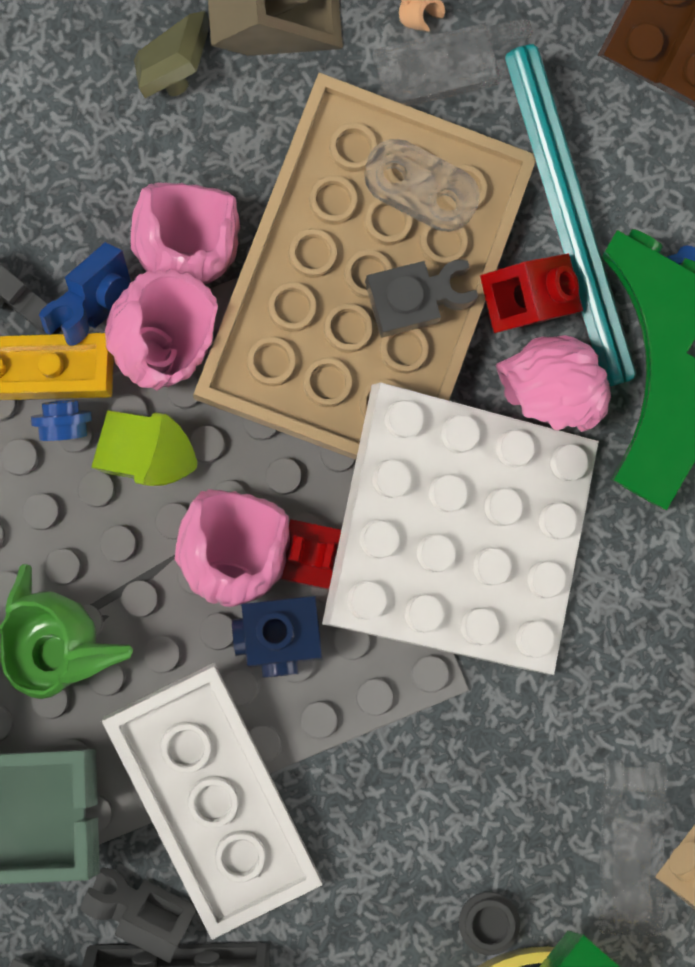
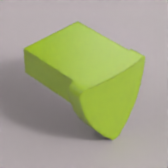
(144, 449)

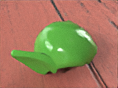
(50, 641)

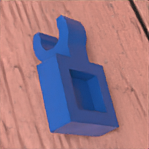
(91, 293)

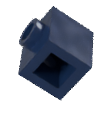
(278, 635)

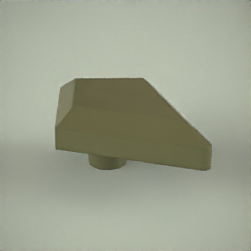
(172, 56)

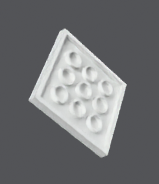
(460, 530)

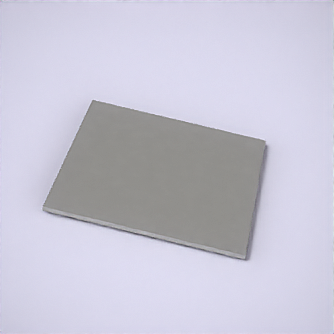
(101, 530)

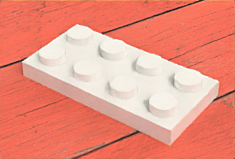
(212, 800)

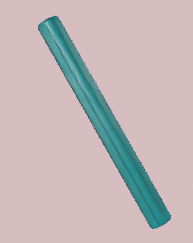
(570, 212)

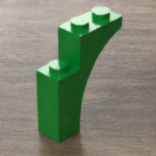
(665, 307)

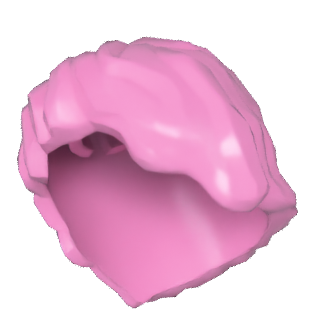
(185, 230)
(161, 328)
(557, 382)
(232, 546)

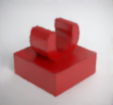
(311, 554)

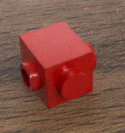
(531, 292)

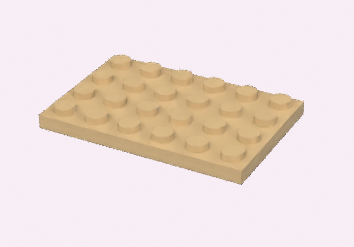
(300, 322)

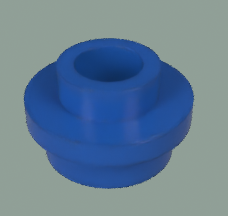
(61, 421)

